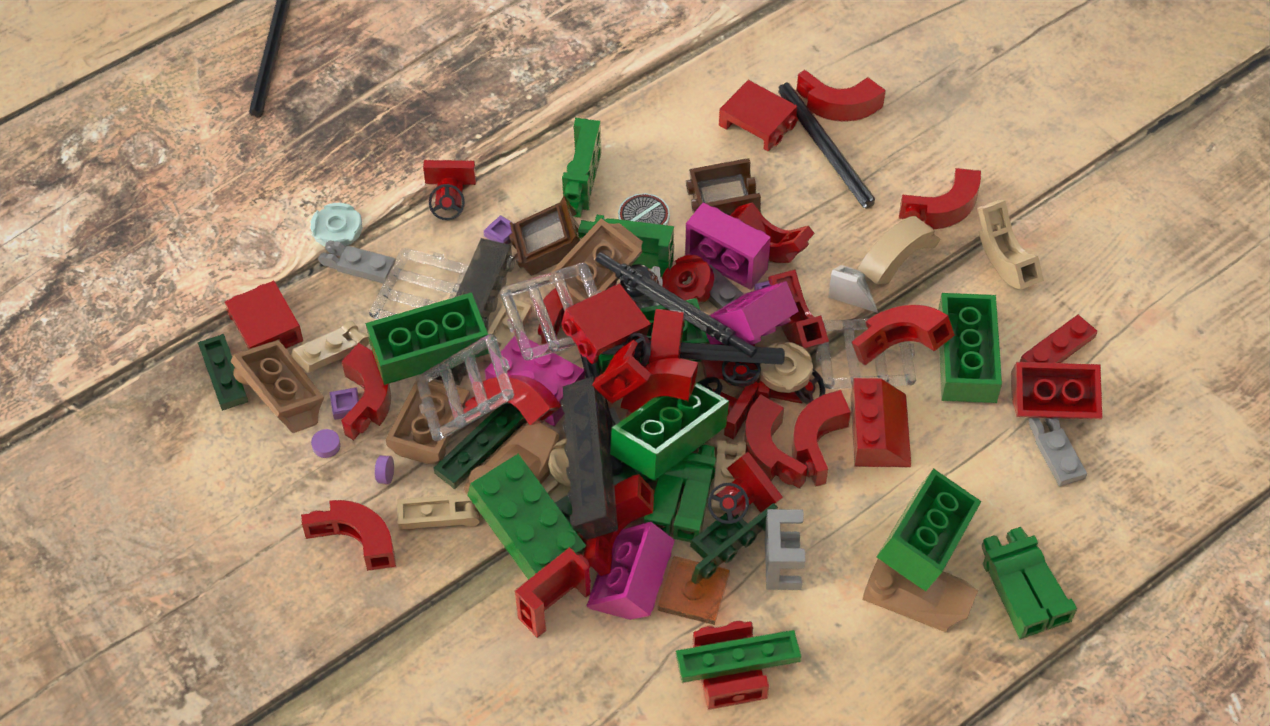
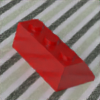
(1057, 390)
(879, 424)

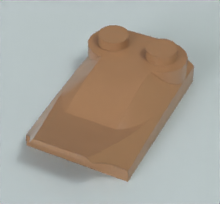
(606, 238)
(279, 384)
(410, 432)
(533, 445)
(939, 607)

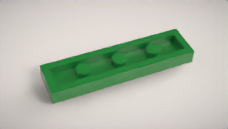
(738, 656)

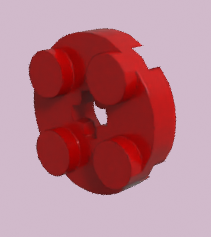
(701, 275)

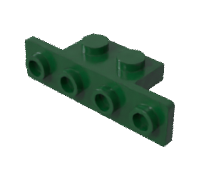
(722, 541)

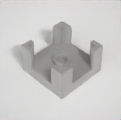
(783, 549)

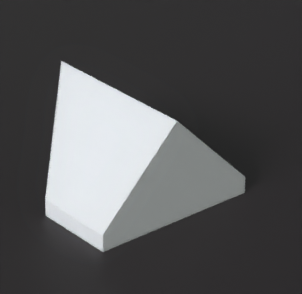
(851, 288)

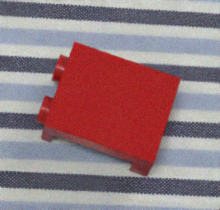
(759, 113)
(264, 317)
(603, 322)
(549, 586)
(732, 688)

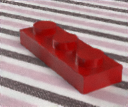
(1062, 342)

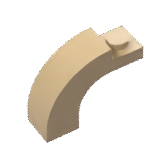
(895, 247)
(1003, 250)

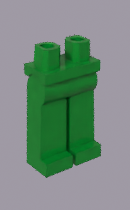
(582, 170)
(656, 245)
(696, 475)
(1026, 584)

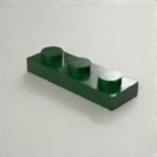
(221, 372)

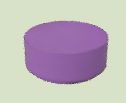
(325, 443)
(384, 469)

